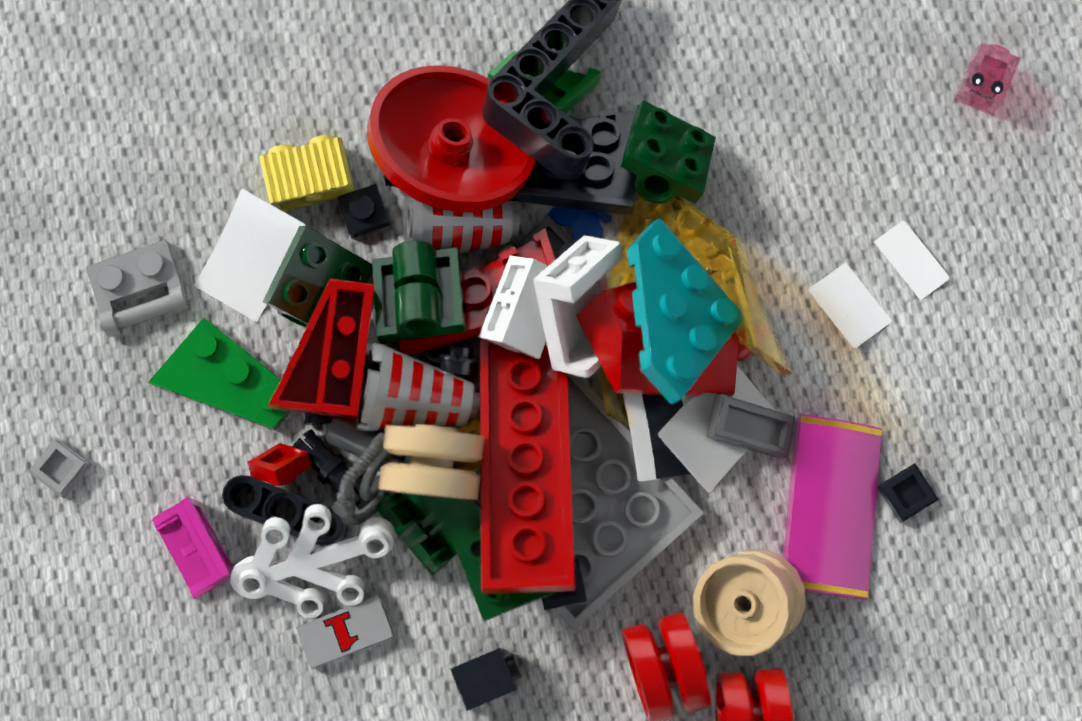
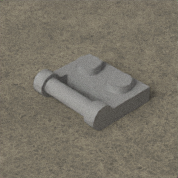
(133, 276)

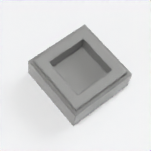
(60, 467)

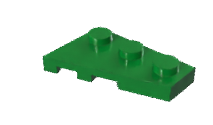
(221, 375)

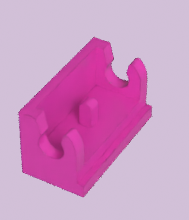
(194, 546)

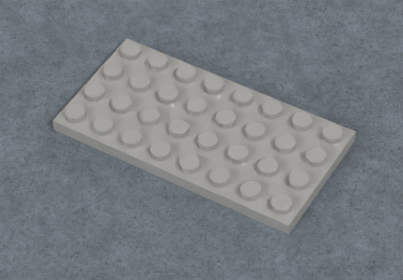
(614, 515)

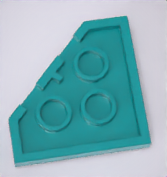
(679, 309)

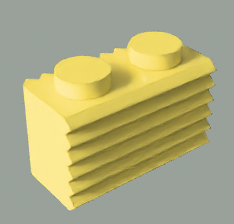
(307, 173)

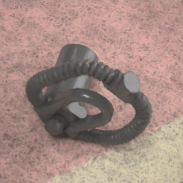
(369, 447)

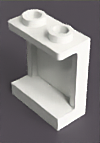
(564, 291)

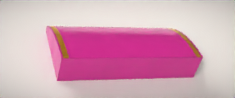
(832, 505)

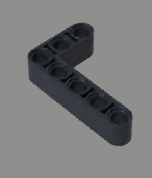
(570, 35)

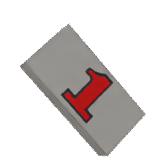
(345, 631)

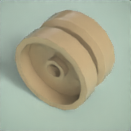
(431, 462)
(754, 623)

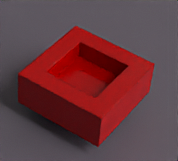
(279, 464)

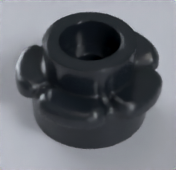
(458, 360)

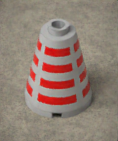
(459, 229)
(411, 392)

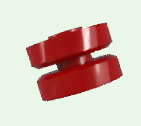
(673, 665)
(766, 701)

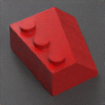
(617, 344)

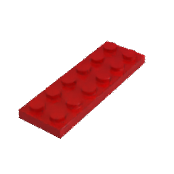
(524, 474)

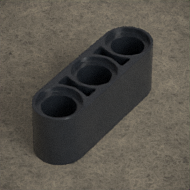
(268, 500)

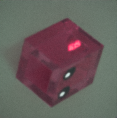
(987, 78)

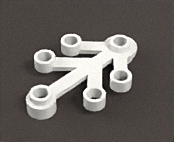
(309, 563)

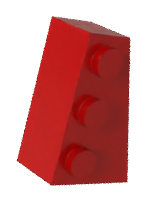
(330, 358)

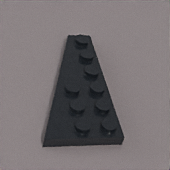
(603, 183)

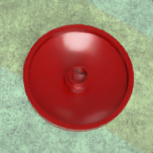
(436, 144)

